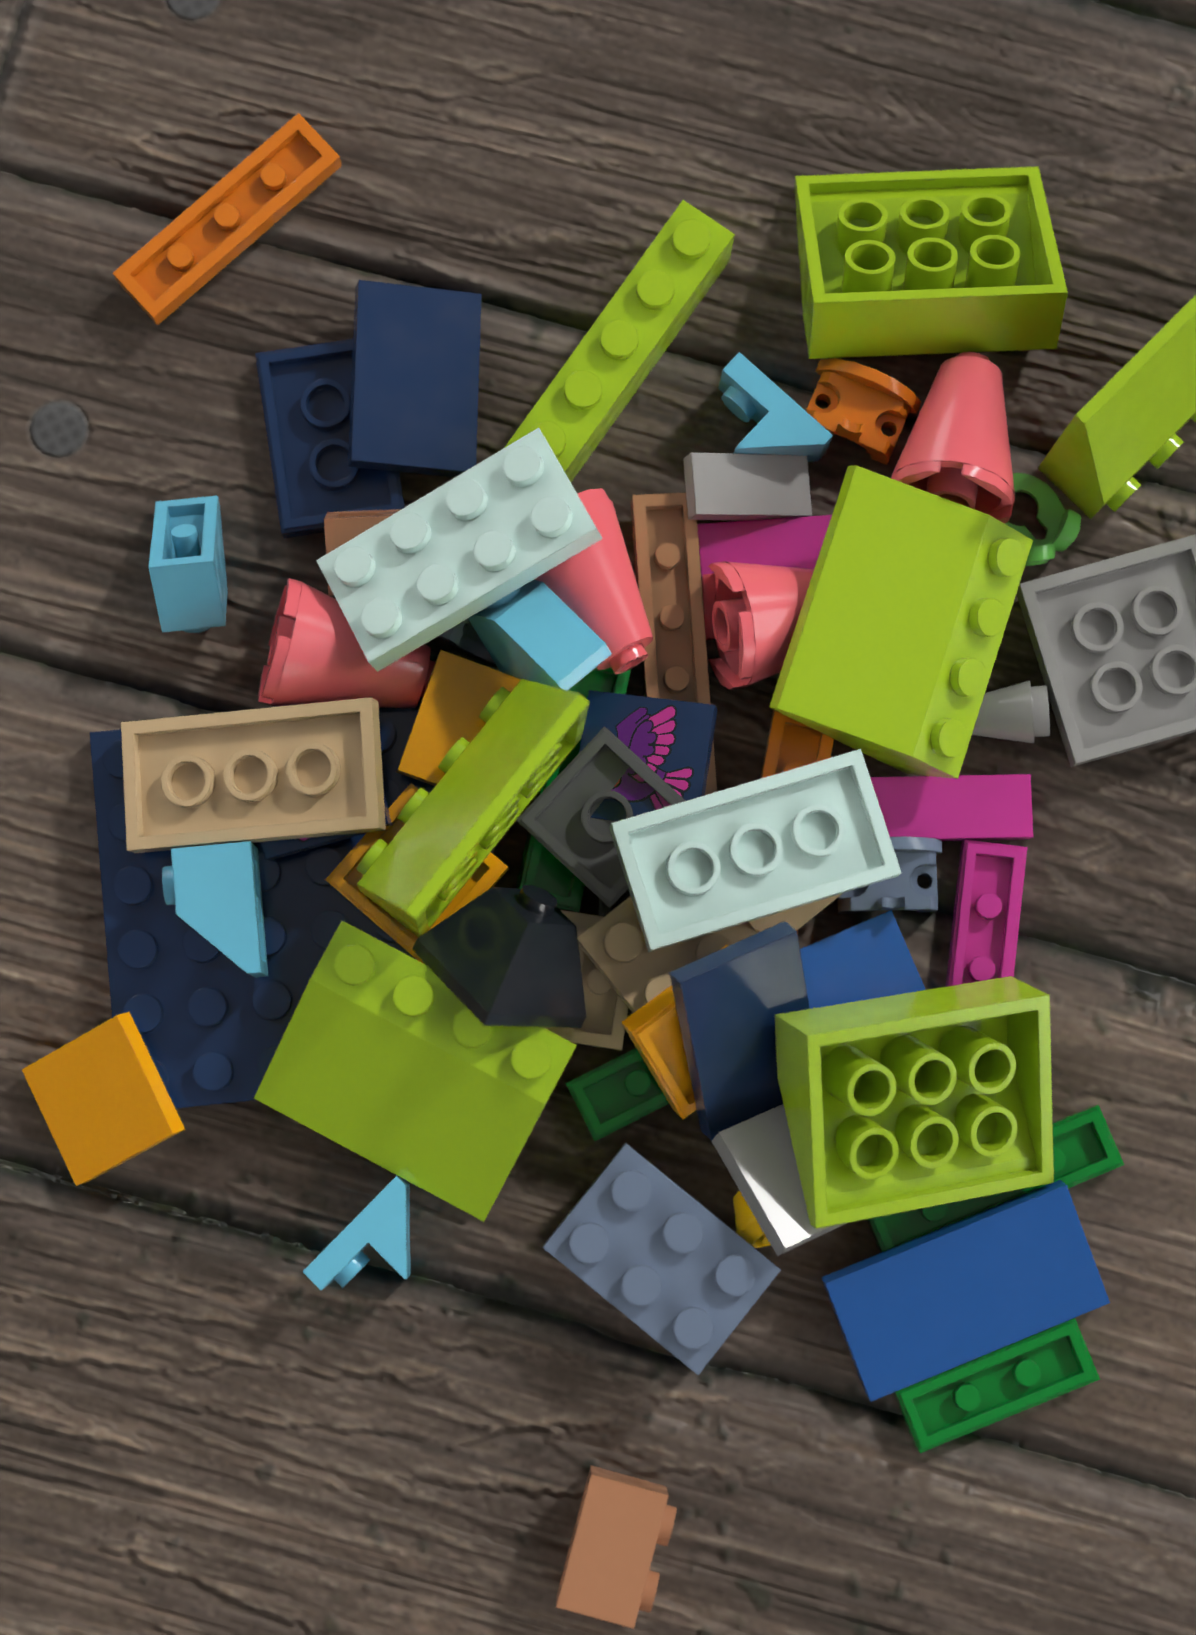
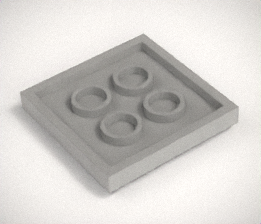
(1118, 648)

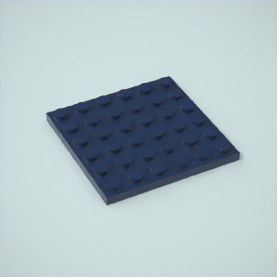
(193, 1006)

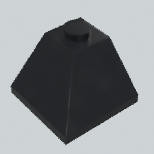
(510, 959)

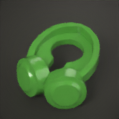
(1060, 524)

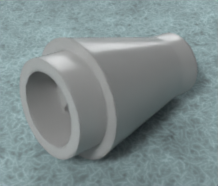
(1014, 713)

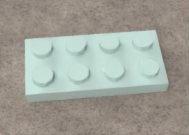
(458, 550)
(754, 850)

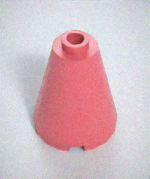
(963, 439)
(603, 588)
(752, 618)
(320, 660)

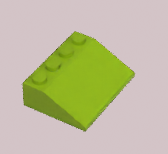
(928, 263)
(1129, 421)
(901, 624)
(473, 803)
(410, 1073)
(918, 1098)

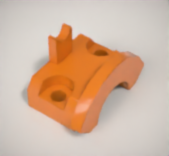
(861, 405)

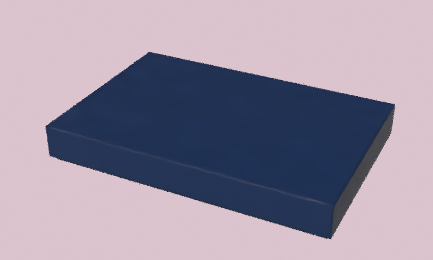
(414, 379)
(308, 438)
(728, 1023)

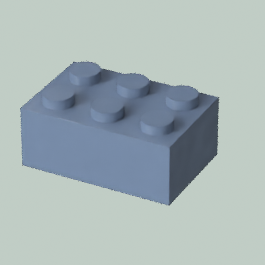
(661, 1258)

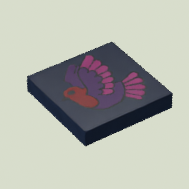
(665, 735)

